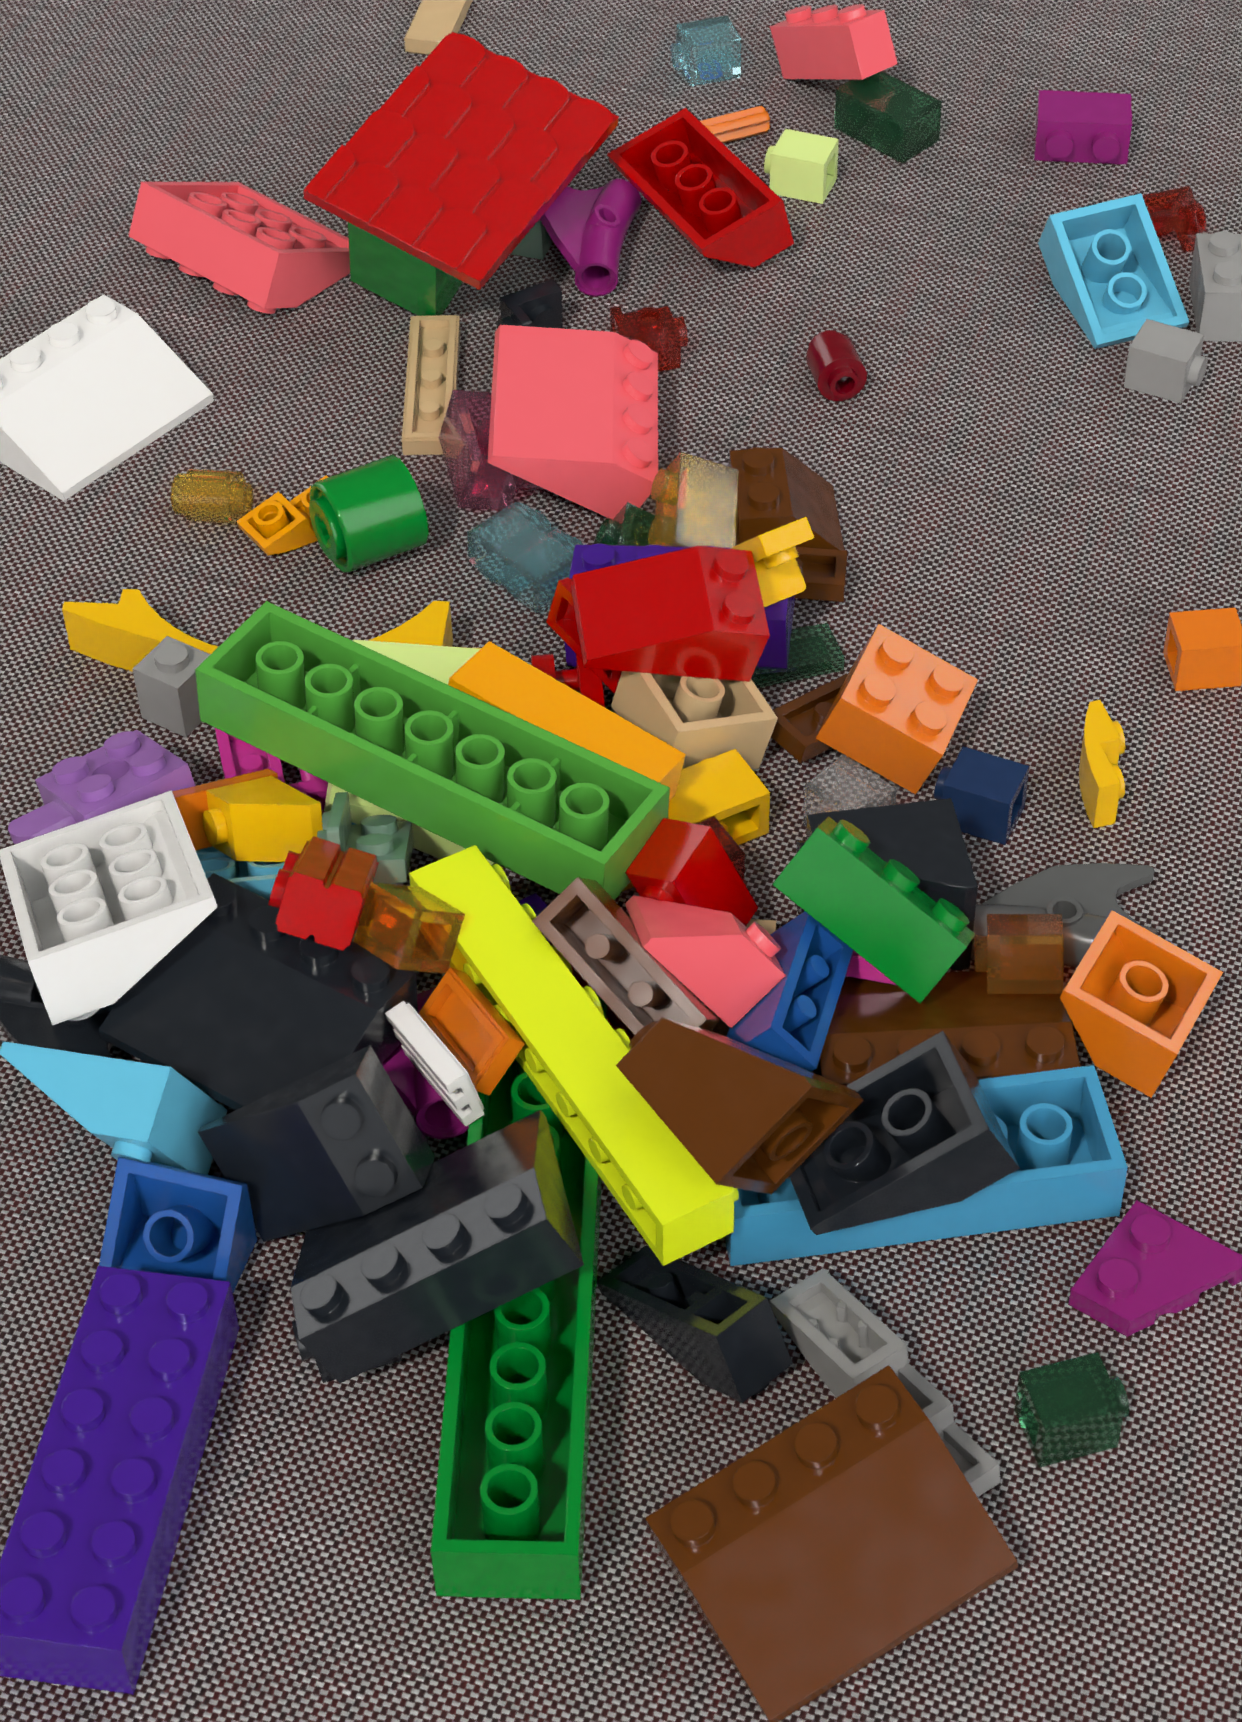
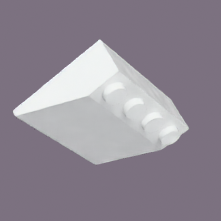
(90, 397)
(105, 902)

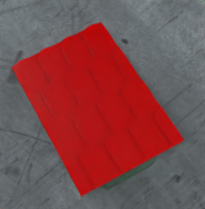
(455, 172)

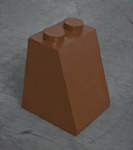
(732, 1105)

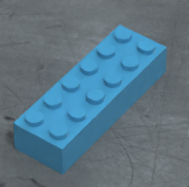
(1066, 1174)

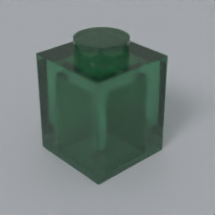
(1070, 1409)

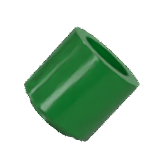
(368, 514)

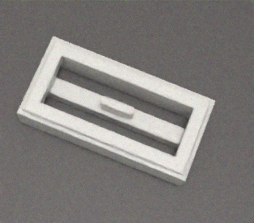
(436, 1063)

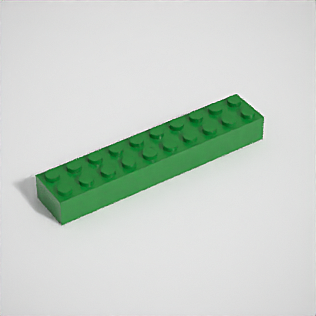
(521, 1406)

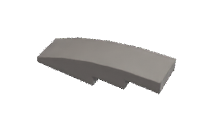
(851, 1344)

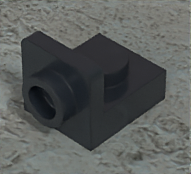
(533, 306)

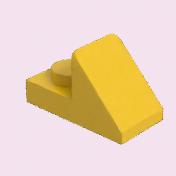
(776, 560)

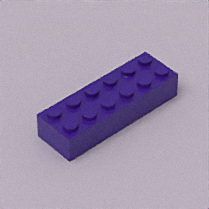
(113, 1479)

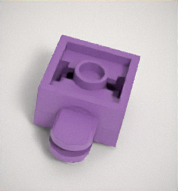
(104, 780)

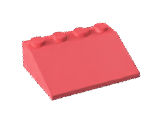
(240, 241)
(576, 414)

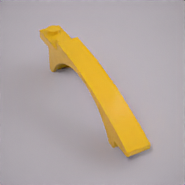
(132, 629)

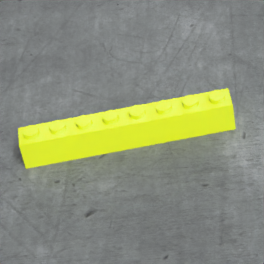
(574, 1060)

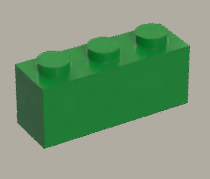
(875, 907)

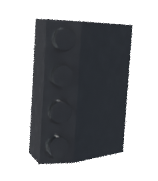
(256, 1006)
(462, 1245)

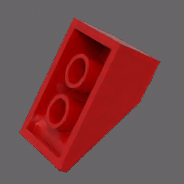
(674, 615)

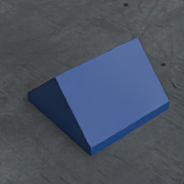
(177, 1223)

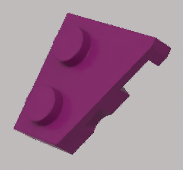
(1151, 1270)

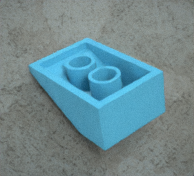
(1111, 270)
(129, 1105)

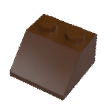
(780, 490)

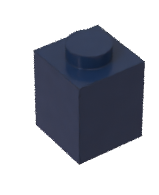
(984, 793)

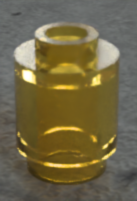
(211, 495)

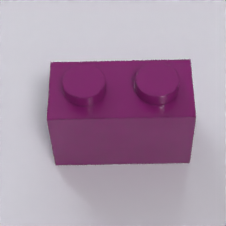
(1083, 127)

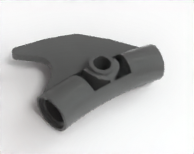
(1078, 892)

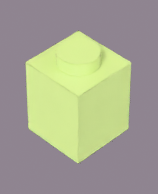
(802, 165)

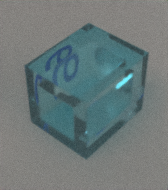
(707, 51)

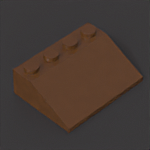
(991, 1031)
(830, 1544)

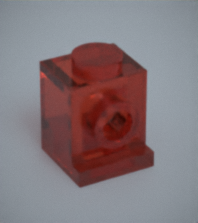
(656, 330)

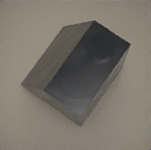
(927, 842)

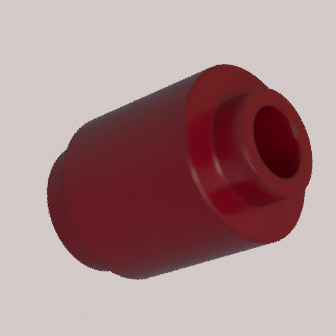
(835, 366)

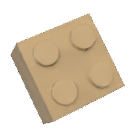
(698, 714)

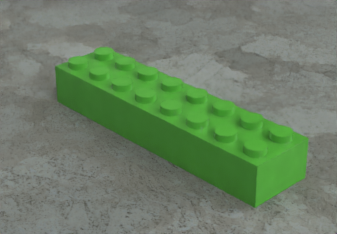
(429, 752)

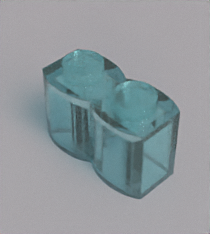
(522, 554)

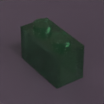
(888, 115)

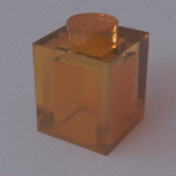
(409, 927)
(1022, 953)

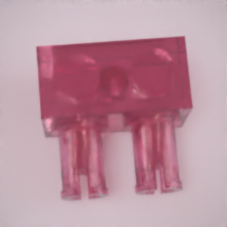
(465, 451)

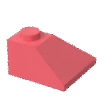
(709, 953)

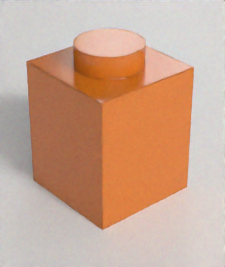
(1204, 649)

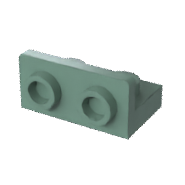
(375, 834)

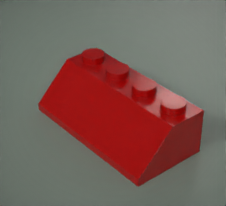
(705, 191)

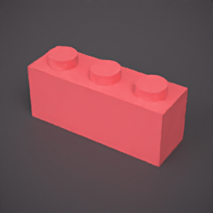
(833, 43)

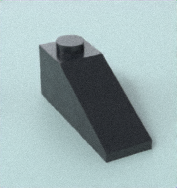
(702, 1321)

